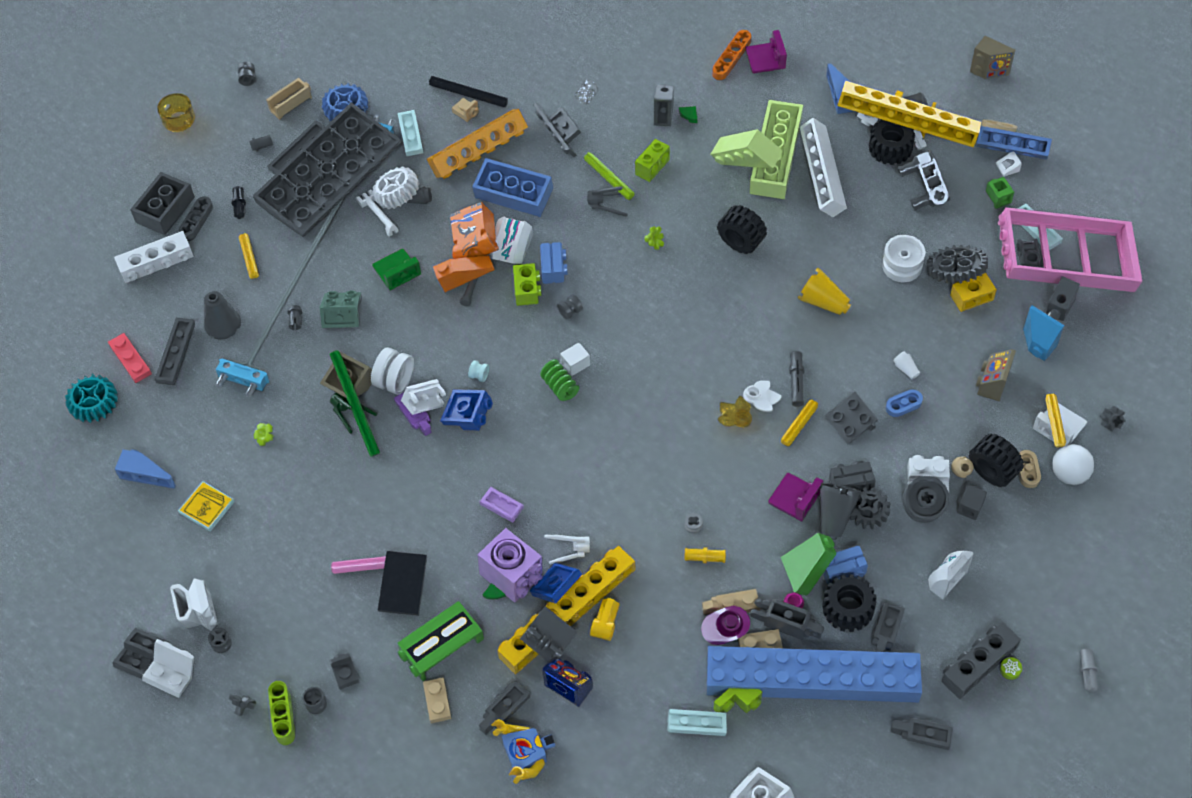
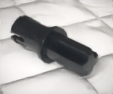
(238, 202)

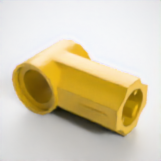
(604, 624)

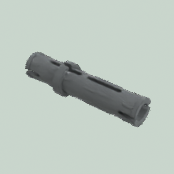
(797, 371)

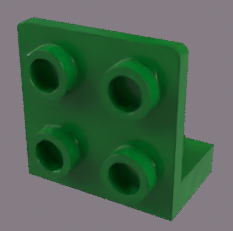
(397, 269)

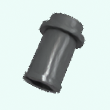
(261, 142)
(294, 316)

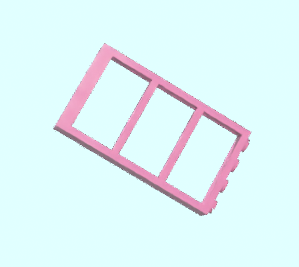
(1125, 239)

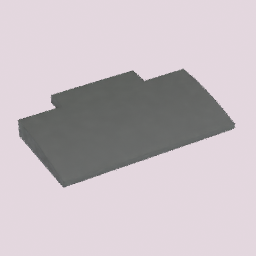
(323, 168)

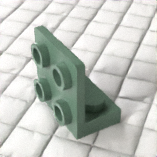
(340, 309)

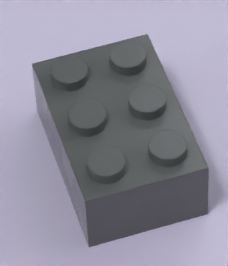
(162, 203)

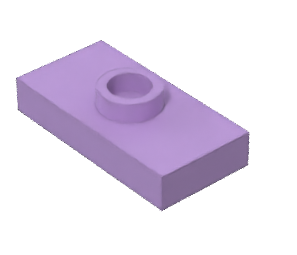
(501, 504)

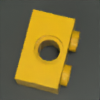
(973, 293)

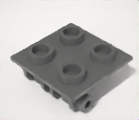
(852, 418)
(548, 635)

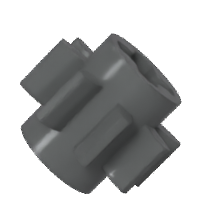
(1112, 418)

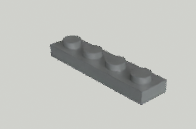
(175, 351)

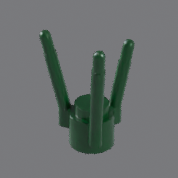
(341, 404)

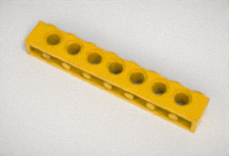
(909, 114)
(615, 558)

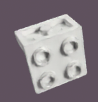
(1071, 424)
(170, 669)

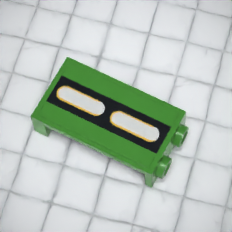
(438, 639)

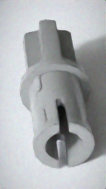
(1089, 670)

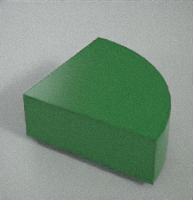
(689, 113)
(493, 592)

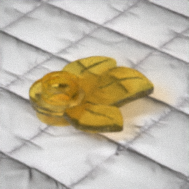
(734, 412)

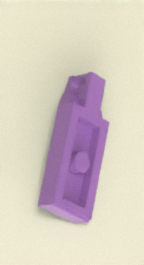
(417, 420)

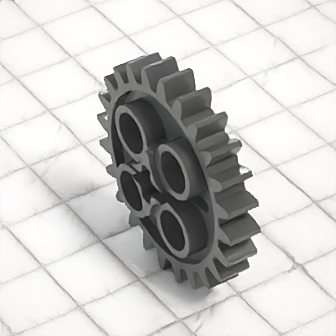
(970, 264)

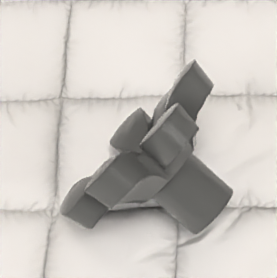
(241, 703)

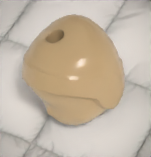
(962, 467)

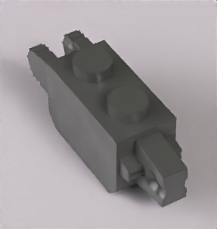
(787, 618)

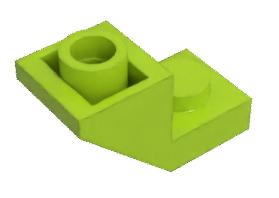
(744, 698)

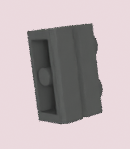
(854, 476)

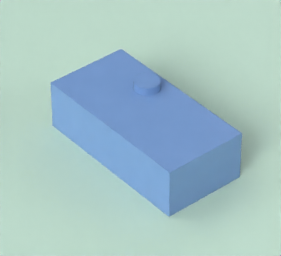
(512, 187)

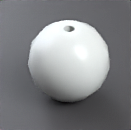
(1073, 464)

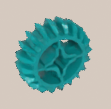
(91, 402)

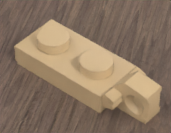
(741, 599)

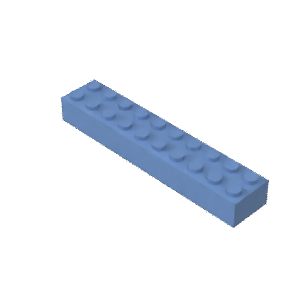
(816, 673)

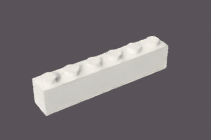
(823, 167)

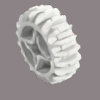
(395, 187)

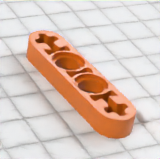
(733, 55)

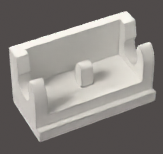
(423, 397)

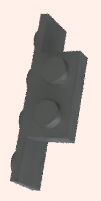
(562, 126)

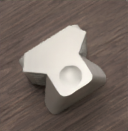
(194, 606)

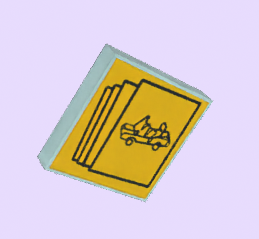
(206, 506)

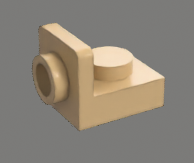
(466, 109)

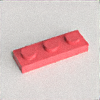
(129, 358)

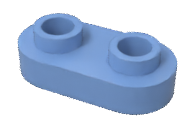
(903, 403)

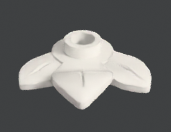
(761, 396)

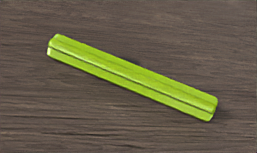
(608, 175)

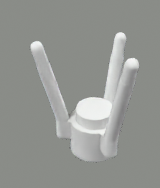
(580, 544)

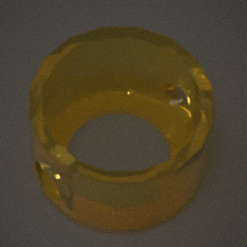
(178, 103)

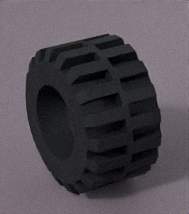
(891, 151)
(742, 229)
(996, 460)
(855, 589)

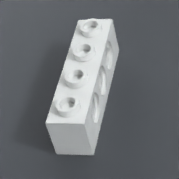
(154, 257)

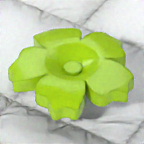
(263, 434)

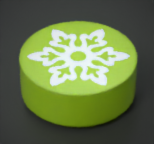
(1011, 668)

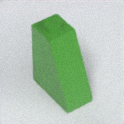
(808, 562)

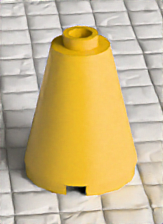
(824, 294)

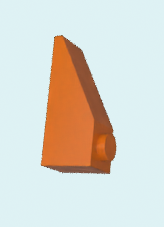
(462, 270)

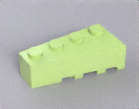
(746, 150)

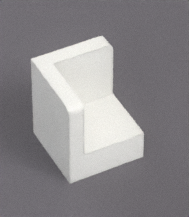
(575, 359)

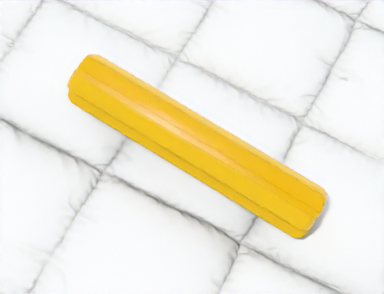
(248, 256)
(1055, 420)
(799, 423)

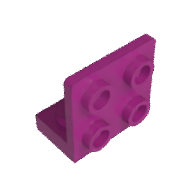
(767, 56)
(795, 496)

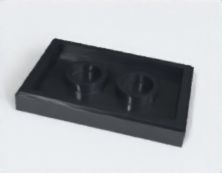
(402, 583)

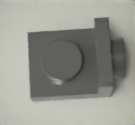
(344, 670)

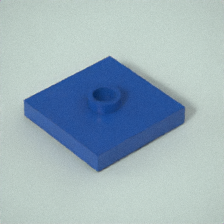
(555, 582)

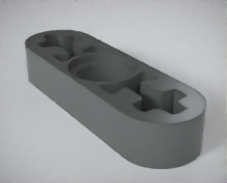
(196, 209)

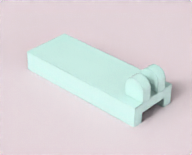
(697, 722)

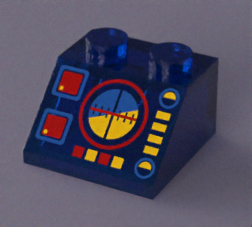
(567, 681)

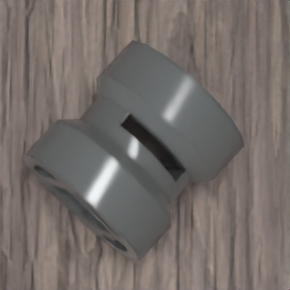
(246, 73)
(570, 306)
(311, 697)

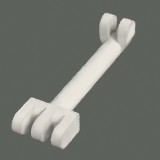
(369, 200)

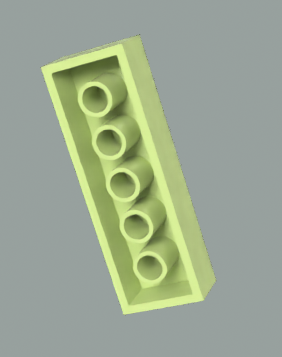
(782, 128)

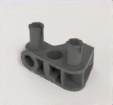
(931, 182)

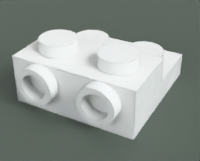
(934, 467)

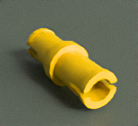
(705, 555)

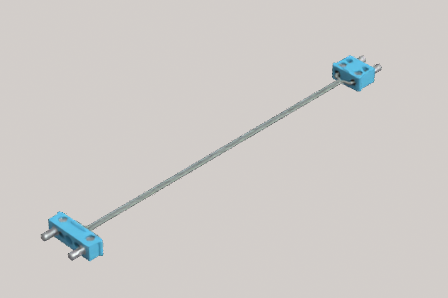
(254, 376)

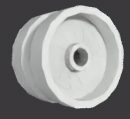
(903, 258)
(392, 371)

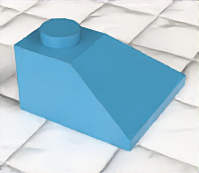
(1041, 333)

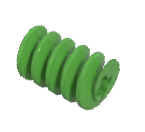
(559, 380)

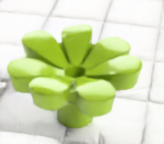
(654, 237)

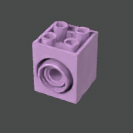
(510, 565)

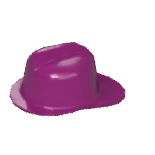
(725, 625)

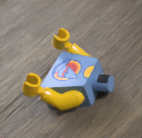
(523, 749)

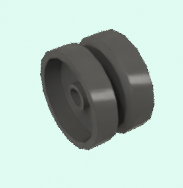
(925, 487)

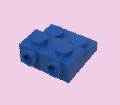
(467, 409)

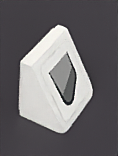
(1009, 164)

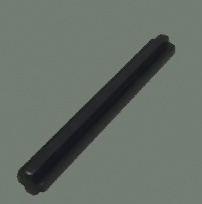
(468, 91)

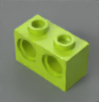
(652, 160)
(526, 284)

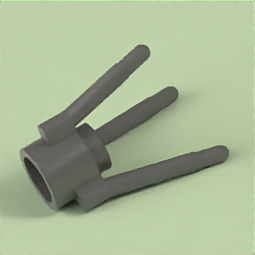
(595, 197)

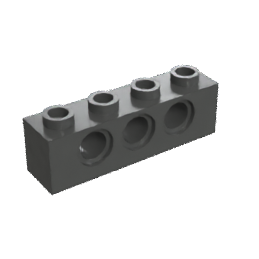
(961, 683)

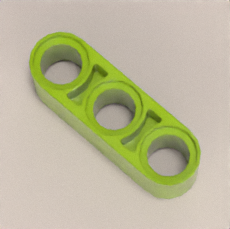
(285, 721)

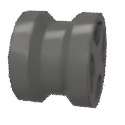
(219, 635)

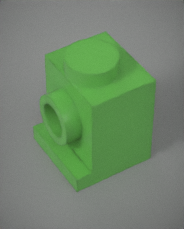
(1000, 192)

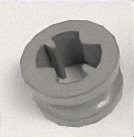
(693, 528)

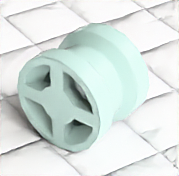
(478, 371)

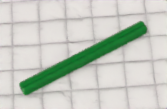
(355, 403)

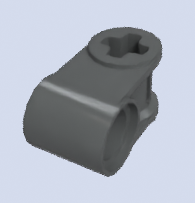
(1029, 252)

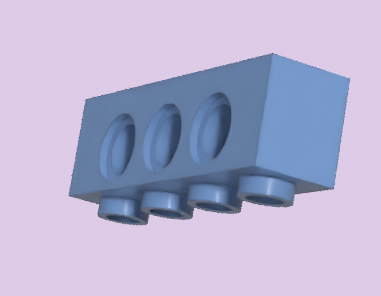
(1012, 141)

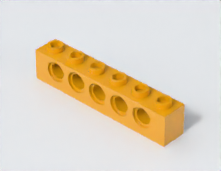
(438, 161)

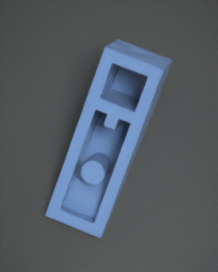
(836, 82)
(138, 468)

